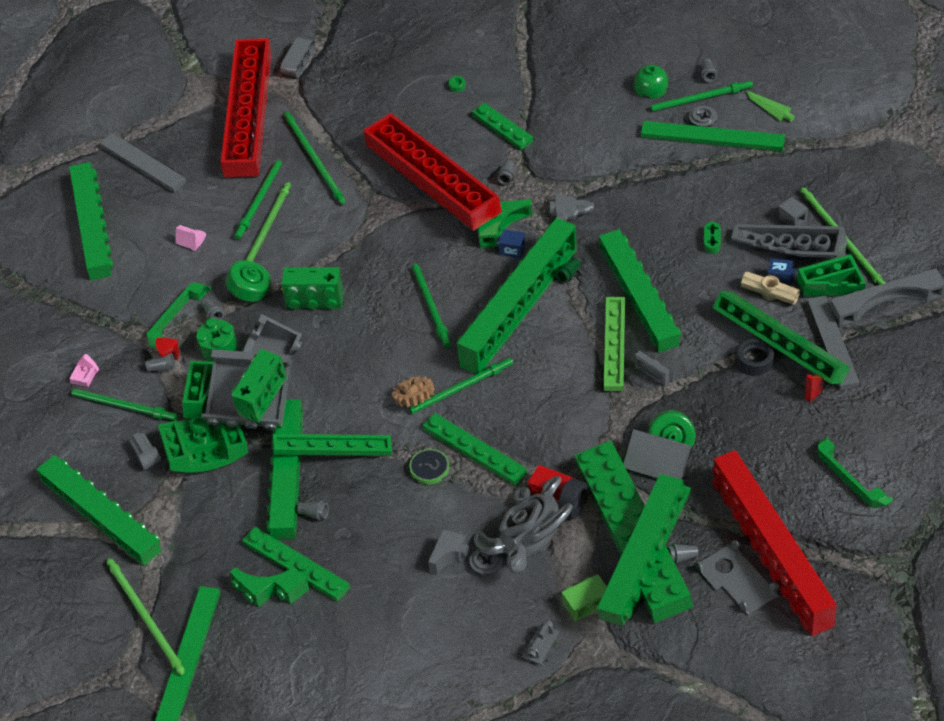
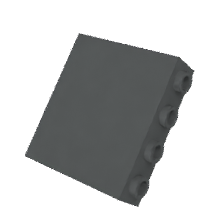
(226, 374)

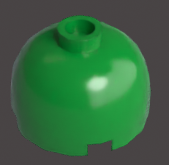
(651, 81)

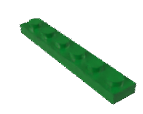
(331, 444)
(475, 449)
(287, 558)

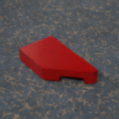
(814, 386)

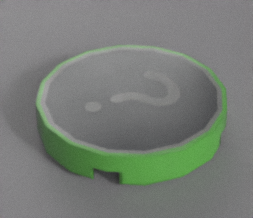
(429, 466)

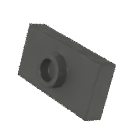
(652, 368)

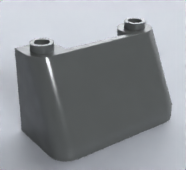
(272, 337)

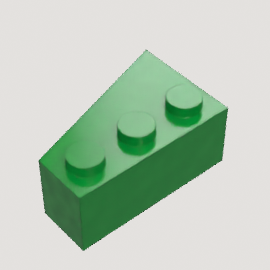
(831, 278)
(197, 389)

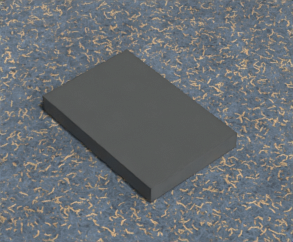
(656, 455)

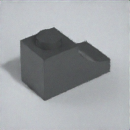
(448, 550)

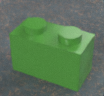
(583, 597)

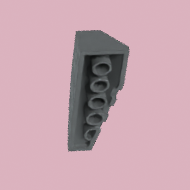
(794, 240)

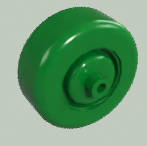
(248, 281)
(672, 426)

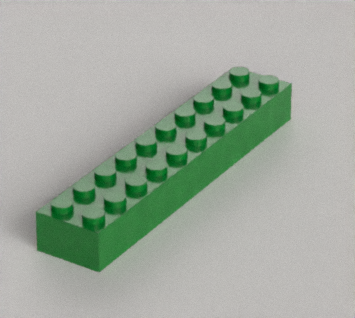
(516, 296)
(620, 509)

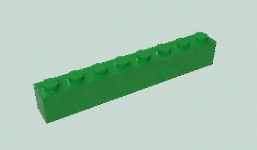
(90, 221)
(639, 291)
(781, 337)
(285, 479)
(99, 510)
(641, 550)

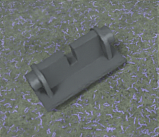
(541, 643)

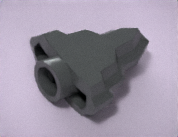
(568, 207)

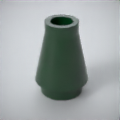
(567, 271)

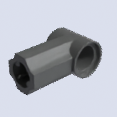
(146, 454)

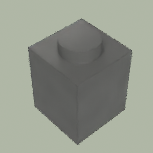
(792, 212)

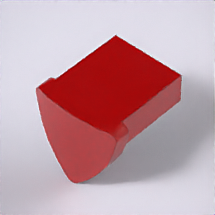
(166, 346)

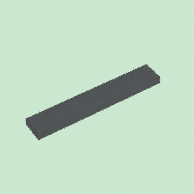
(143, 162)
(831, 337)

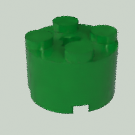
(215, 336)

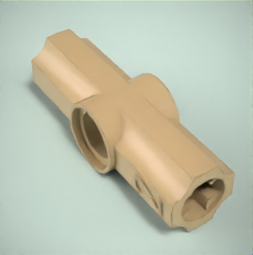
(770, 288)

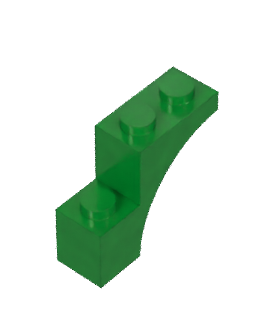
(511, 212)
(287, 585)

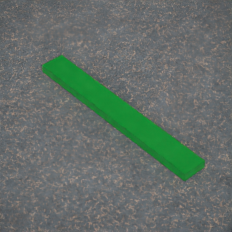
(713, 136)
(189, 654)

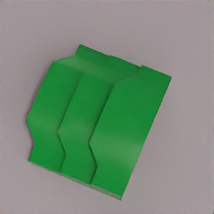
(202, 451)

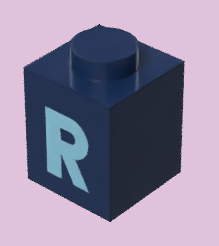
(511, 243)
(782, 270)

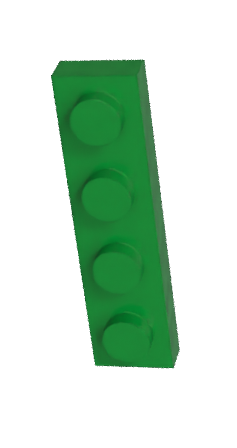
(502, 126)

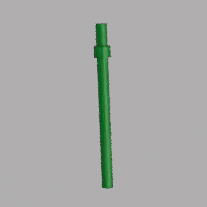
(734, 88)
(245, 223)
(441, 330)
(493, 369)
(157, 412)

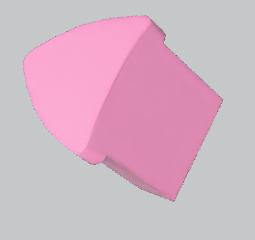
(189, 237)
(84, 371)

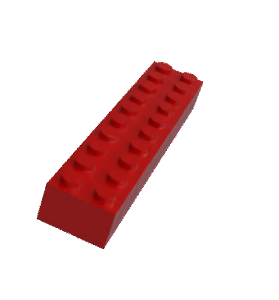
(246, 108)
(432, 171)
(774, 544)

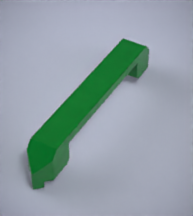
(194, 291)
(875, 498)

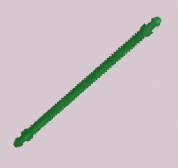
(336, 192)

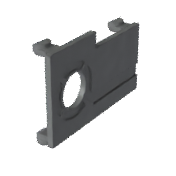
(741, 583)

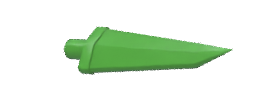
(775, 109)

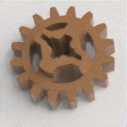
(413, 391)

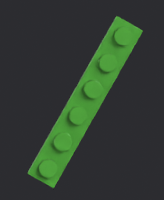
(614, 344)

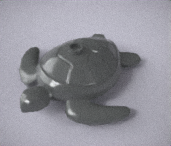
(526, 526)

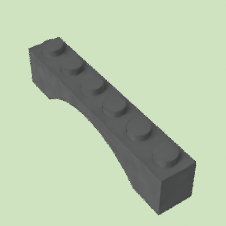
(921, 286)

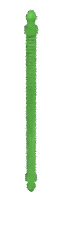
(282, 195)
(809, 197)
(174, 660)

